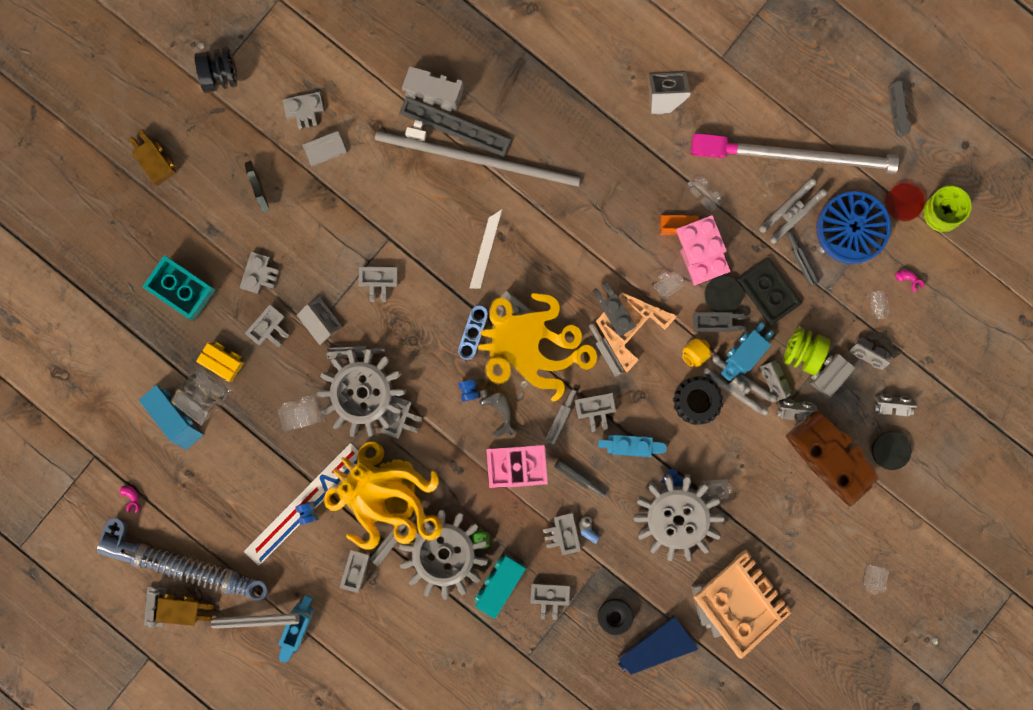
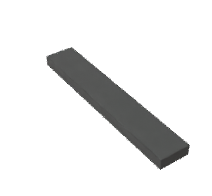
(455, 126)

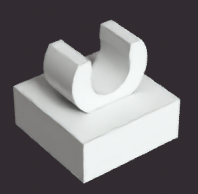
(416, 132)

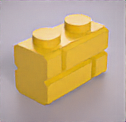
(219, 361)

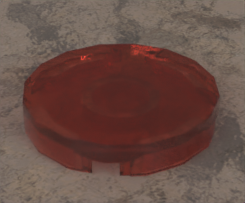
(904, 202)

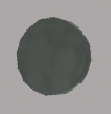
(723, 294)
(891, 451)

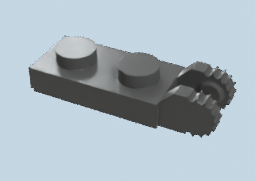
(899, 109)
(615, 311)
(717, 322)

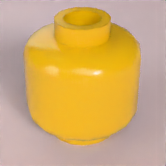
(696, 352)

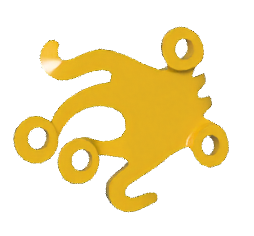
(517, 341)
(369, 487)

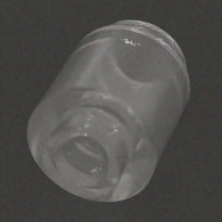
(879, 304)

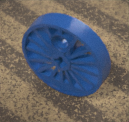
(846, 255)

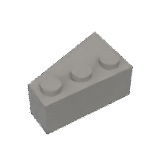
(433, 88)

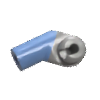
(586, 529)

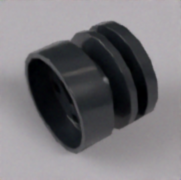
(212, 71)

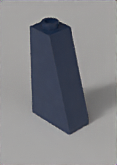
(658, 646)

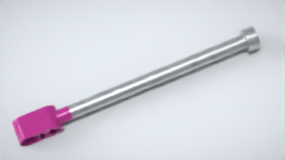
(719, 147)

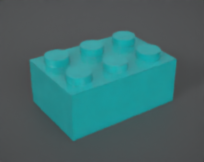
(179, 288)
(499, 585)

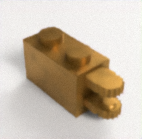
(152, 160)
(181, 610)

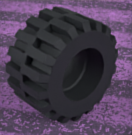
(714, 395)

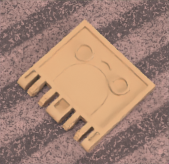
(741, 606)

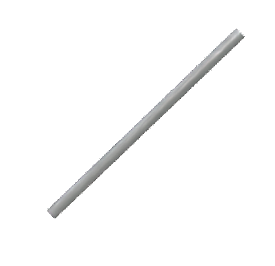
(477, 158)

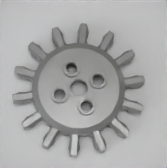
(351, 406)
(676, 500)
(434, 570)

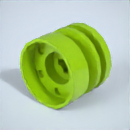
(957, 205)
(803, 349)

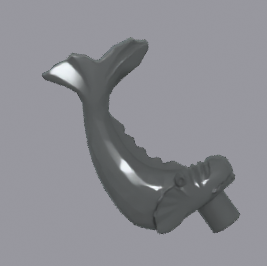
(500, 402)

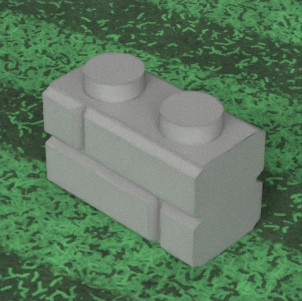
(832, 375)

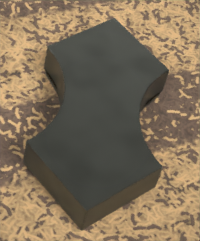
(256, 186)

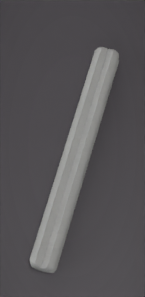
(257, 620)

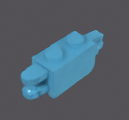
(747, 353)
(632, 446)
(294, 633)

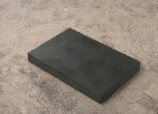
(769, 291)

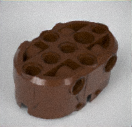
(831, 459)

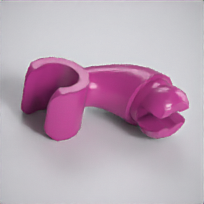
(909, 275)
(132, 494)

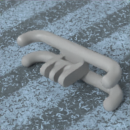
(792, 210)
(740, 386)

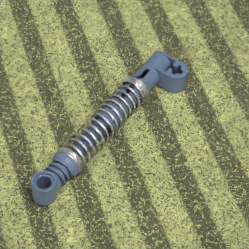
(174, 565)

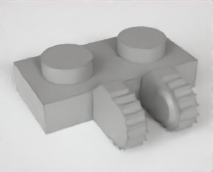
(378, 277)
(265, 325)
(595, 406)
(398, 419)
(549, 595)

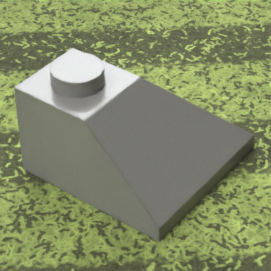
(667, 91)

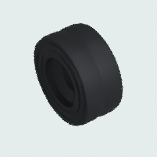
(623, 624)

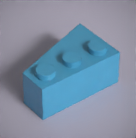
(170, 419)

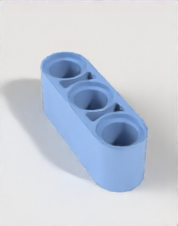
(472, 323)

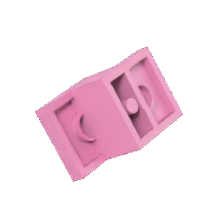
(703, 250)
(517, 466)

